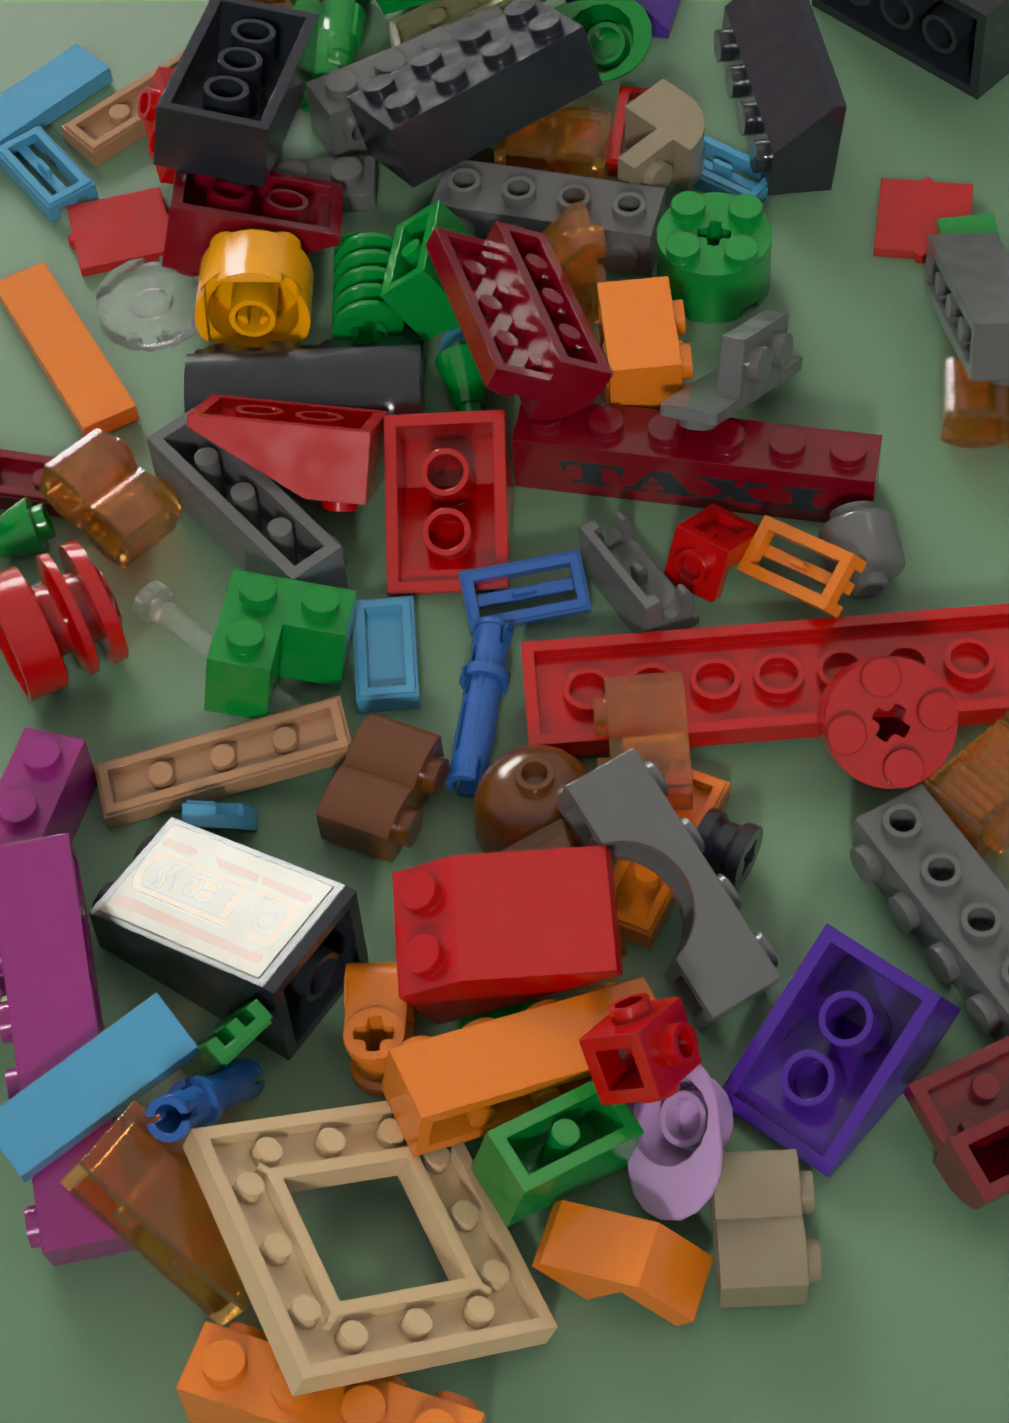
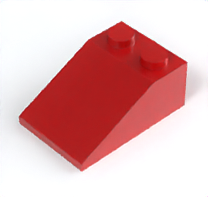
(306, 447)
(446, 499)
(503, 928)

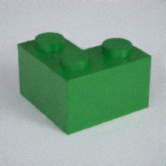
(272, 631)

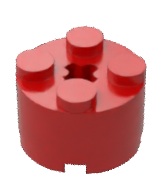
(923, 710)

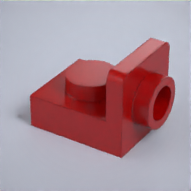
(706, 549)

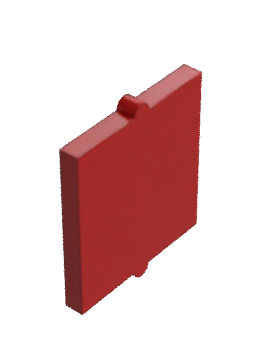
(910, 214)
(118, 230)

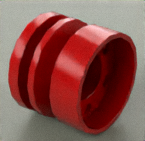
(58, 619)

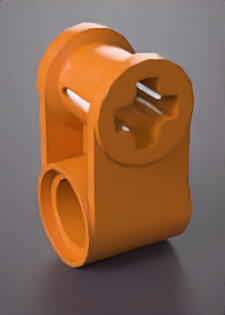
(373, 1020)

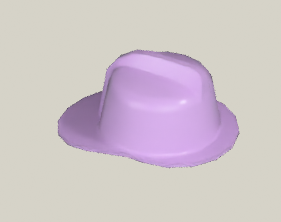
(681, 1147)

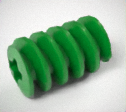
(357, 284)

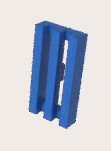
(531, 615)

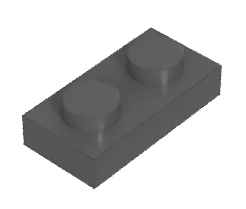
(355, 173)

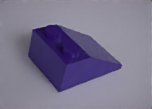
(836, 1050)

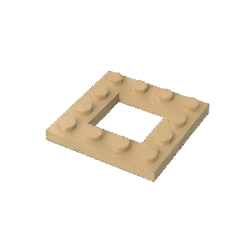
(334, 1343)

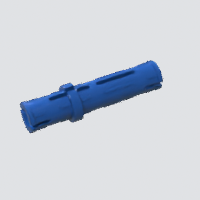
(482, 688)
(204, 1099)

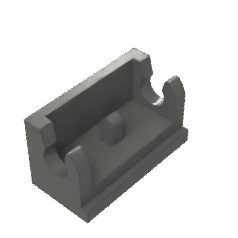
(633, 580)

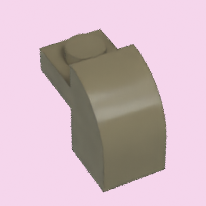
(663, 138)

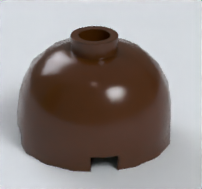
(521, 794)

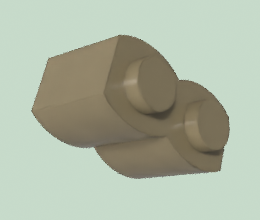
(761, 1230)

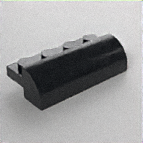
(334, 373)

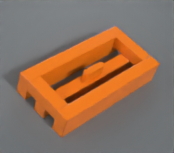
(835, 582)

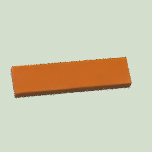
(66, 351)

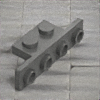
(751, 364)

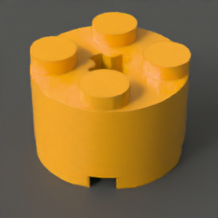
(254, 289)

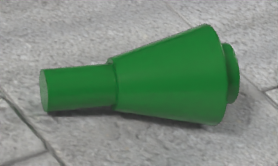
(461, 377)
(25, 529)

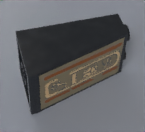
(233, 929)

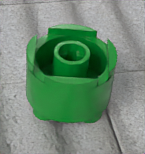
(715, 253)

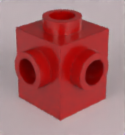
(640, 1050)

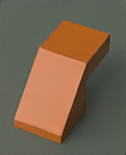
(614, 1252)

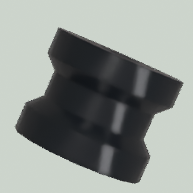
(730, 846)

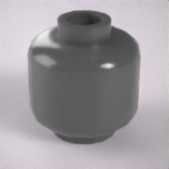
(872, 537)

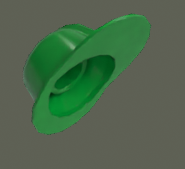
(616, 33)

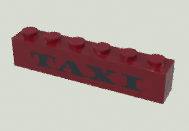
(735, 465)

